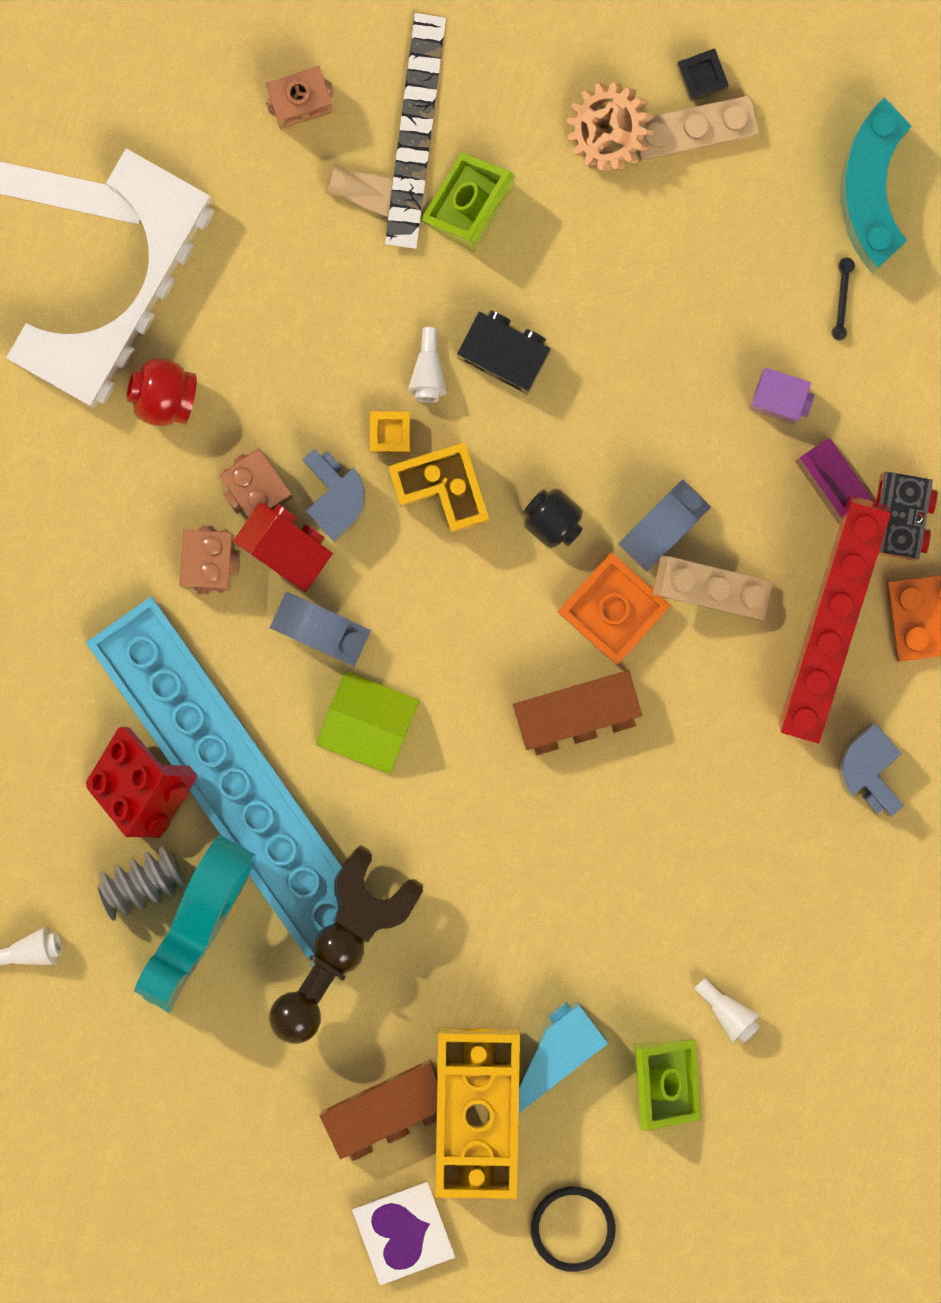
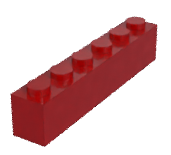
(834, 618)

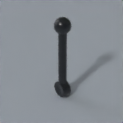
(845, 266)

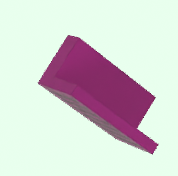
(831, 477)

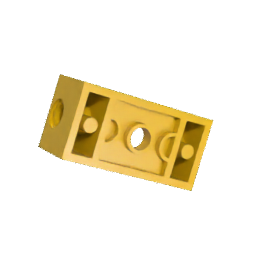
(472, 1070)

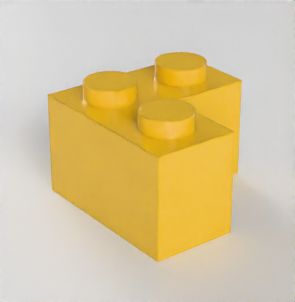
(446, 475)

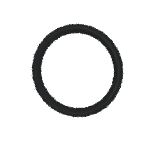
(611, 1229)

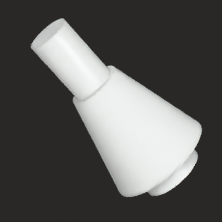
(427, 378)
(35, 949)
(734, 1017)

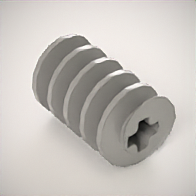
(140, 882)

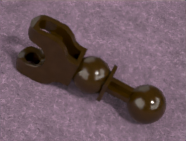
(340, 945)

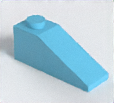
(560, 1050)

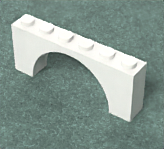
(88, 360)

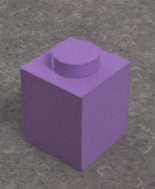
(782, 396)

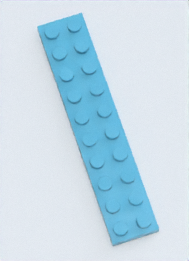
(234, 777)

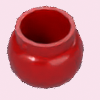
(162, 392)

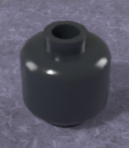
(553, 518)

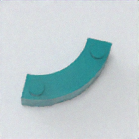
(864, 186)

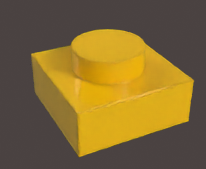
(389, 431)

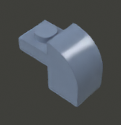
(343, 501)
(664, 525)
(320, 628)
(862, 762)

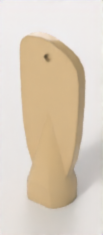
(363, 189)

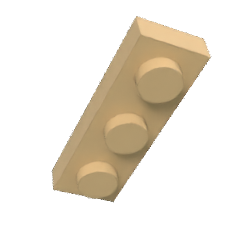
(700, 128)
(712, 588)

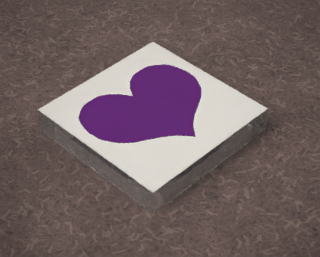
(403, 1232)

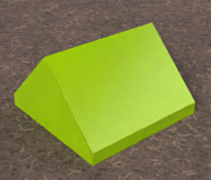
(468, 200)
(367, 722)
(666, 1083)

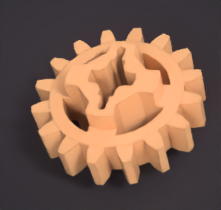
(595, 136)

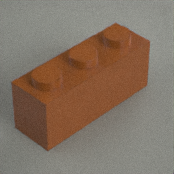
(578, 712)
(382, 1111)

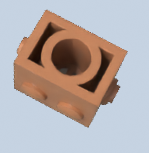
(292, 111)
(252, 482)
(208, 560)

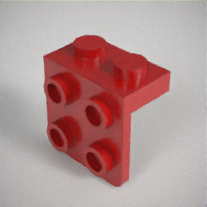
(136, 788)

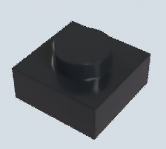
(702, 75)

